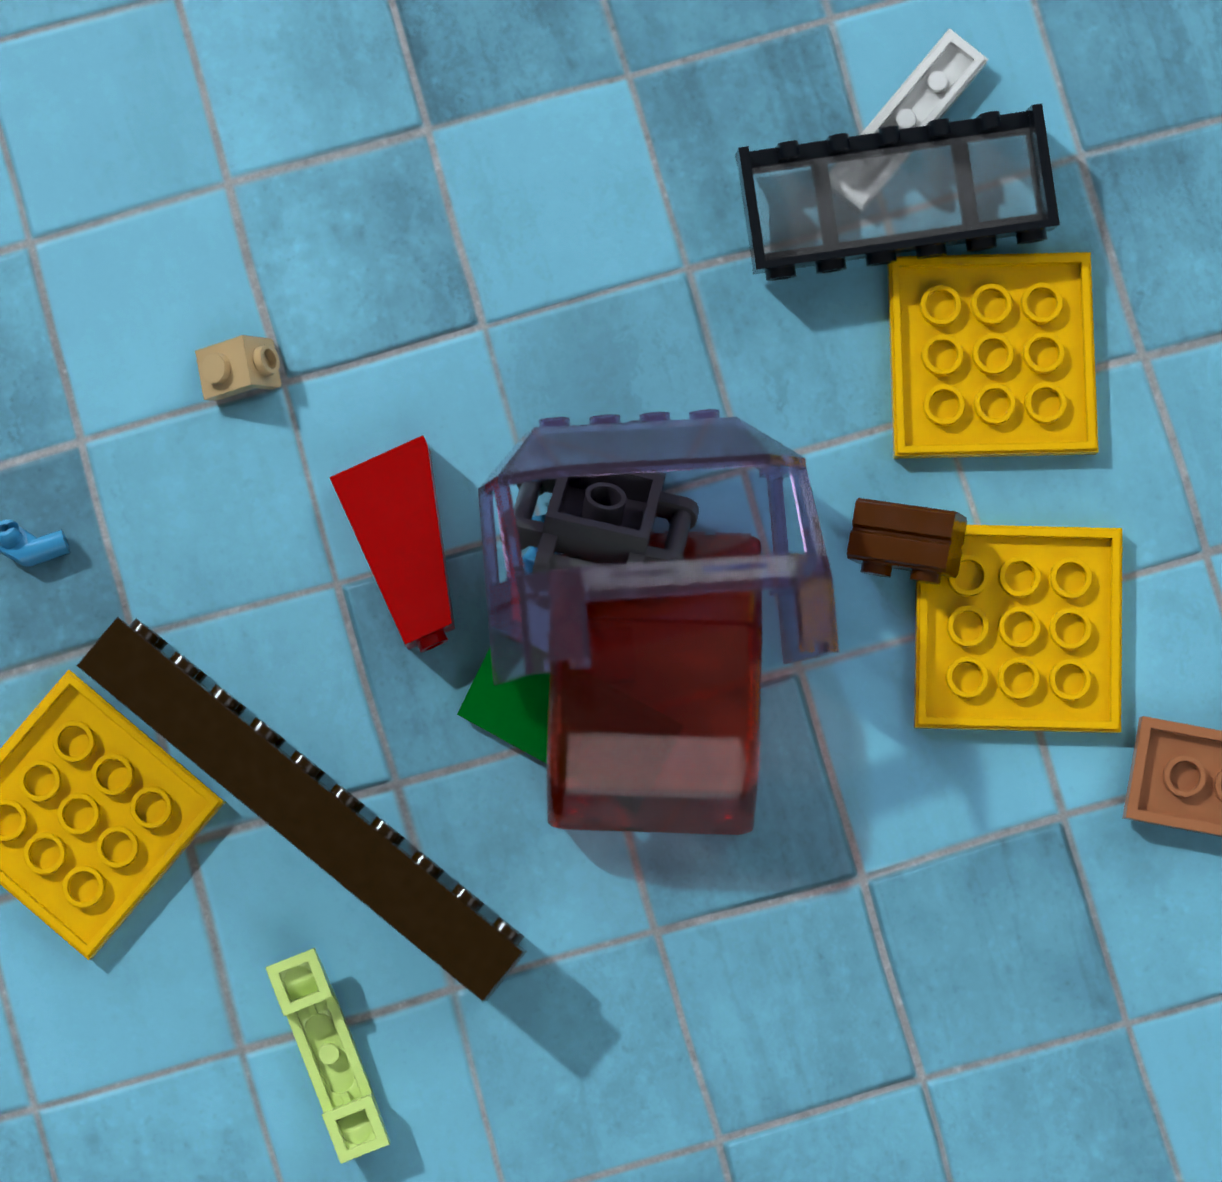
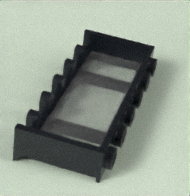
(898, 193)

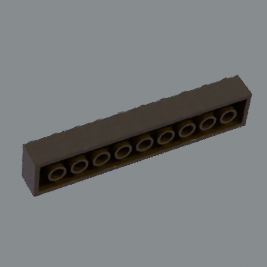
(301, 808)

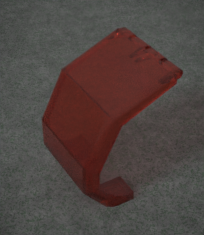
(666, 712)

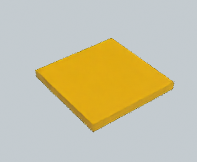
(992, 355)
(1023, 633)
(91, 814)

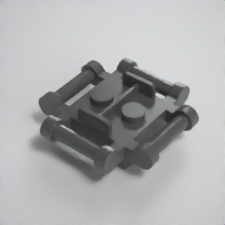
(602, 520)

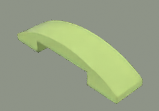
(329, 1055)

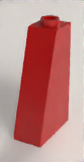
(400, 533)

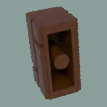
(906, 539)

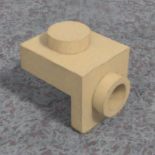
(238, 367)

